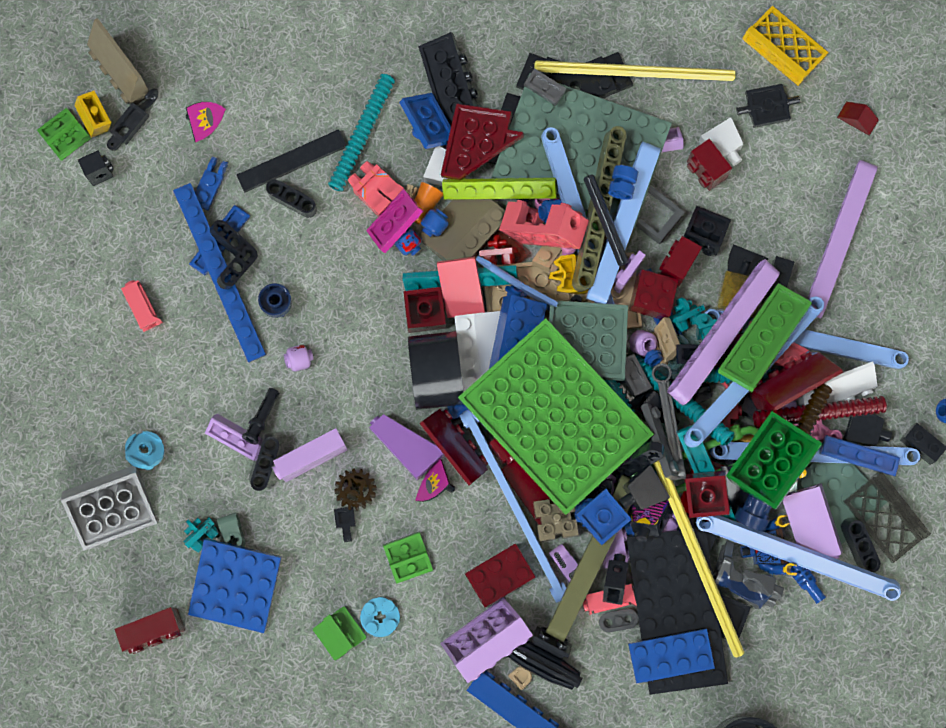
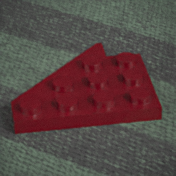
(476, 138)

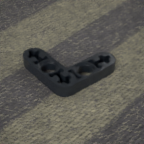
(239, 253)

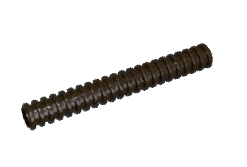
(814, 408)

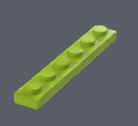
(500, 188)

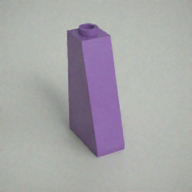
(409, 448)

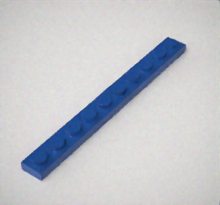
(216, 264)

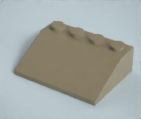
(116, 64)
(469, 228)

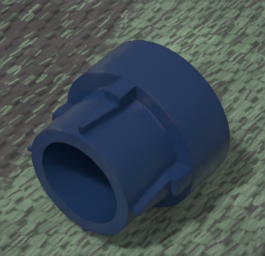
(279, 309)
(753, 514)

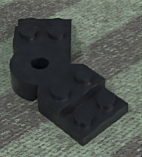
(596, 85)

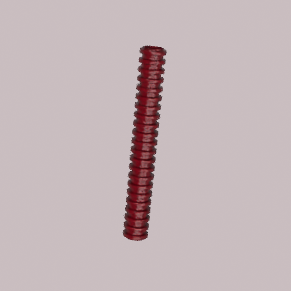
(830, 410)

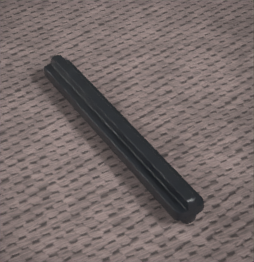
(606, 220)

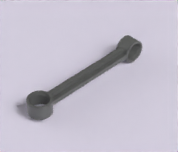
(670, 419)

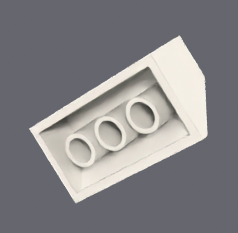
(848, 385)

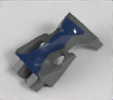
(751, 586)

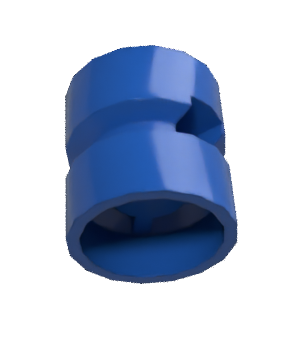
(624, 179)

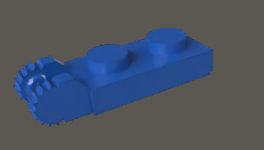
(210, 184)

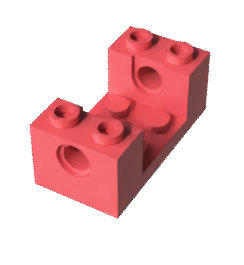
(562, 229)

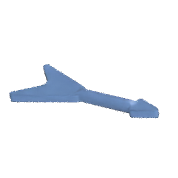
(535, 295)

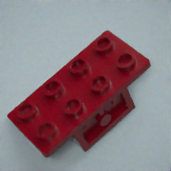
(524, 487)

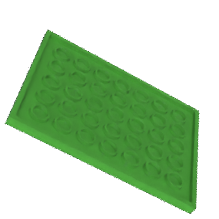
(555, 416)

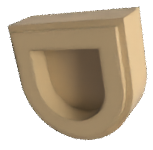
(520, 677)

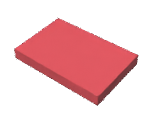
(461, 286)

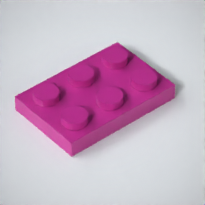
(394, 221)

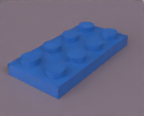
(671, 655)

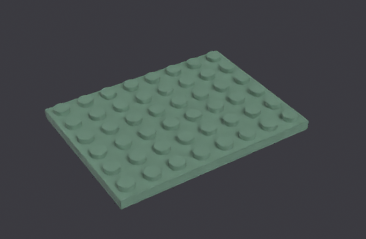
(582, 127)

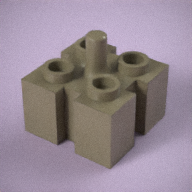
(553, 521)

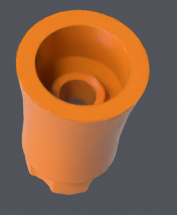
(427, 199)

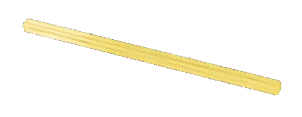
(634, 70)
(701, 564)

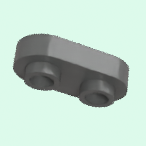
(617, 619)

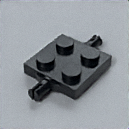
(768, 105)

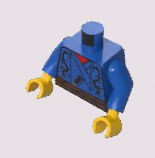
(765, 561)

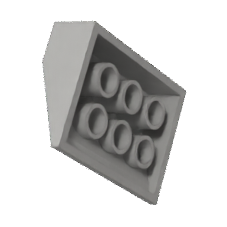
(108, 507)

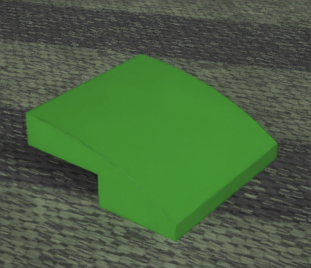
(63, 134)
(407, 557)

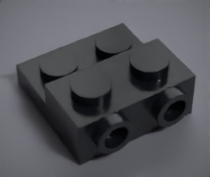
(707, 230)

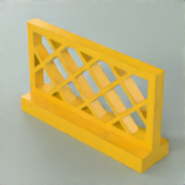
(776, 53)

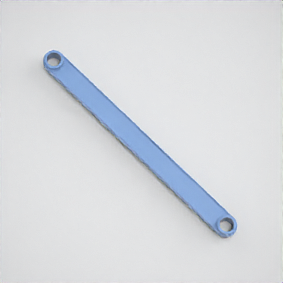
(564, 179)
(841, 346)
(735, 392)
(471, 421)
(734, 449)
(801, 556)

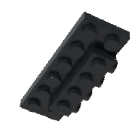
(448, 74)

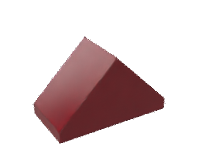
(858, 116)

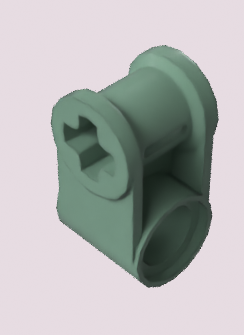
(231, 528)

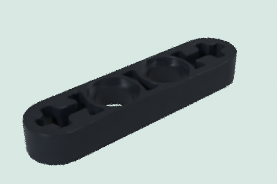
(640, 459)

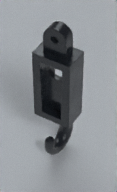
(132, 118)

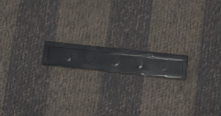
(291, 161)

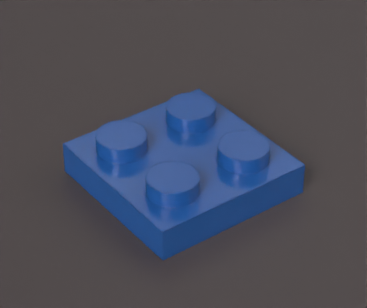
(603, 517)

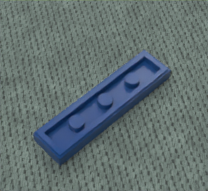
(236, 219)
(859, 455)

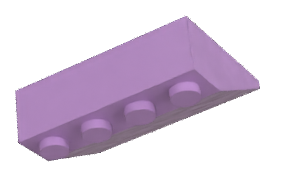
(486, 640)

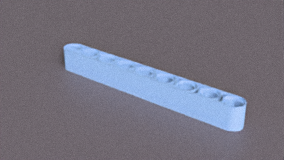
(624, 223)

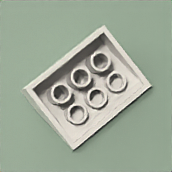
(475, 344)

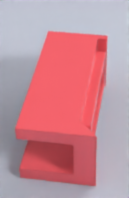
(140, 305)
(595, 603)

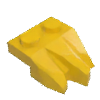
(565, 274)

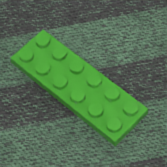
(765, 337)

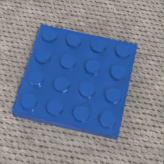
(234, 585)

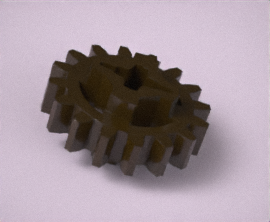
(362, 484)

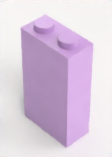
(309, 456)
(813, 521)

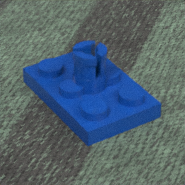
(427, 120)

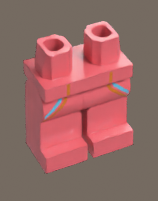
(371, 184)

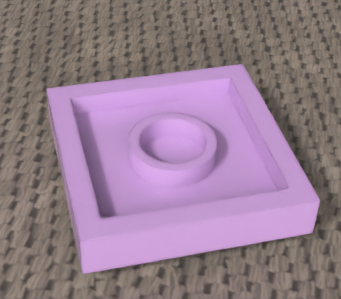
(625, 275)

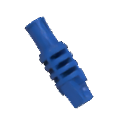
(807, 582)

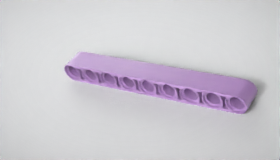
(842, 232)
(723, 332)

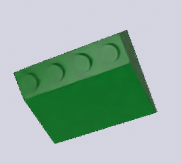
(773, 460)

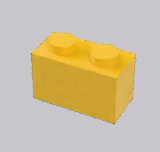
(92, 114)

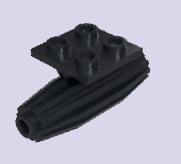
(546, 659)

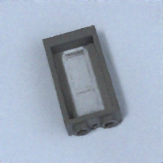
(658, 215)

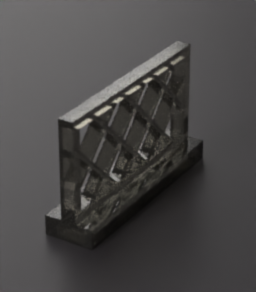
(895, 503)

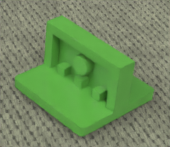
(339, 633)

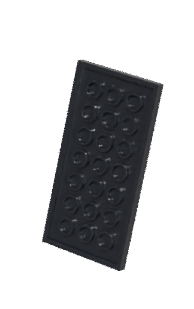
(675, 602)

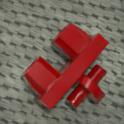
(507, 253)

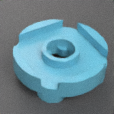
(144, 460)
(371, 610)

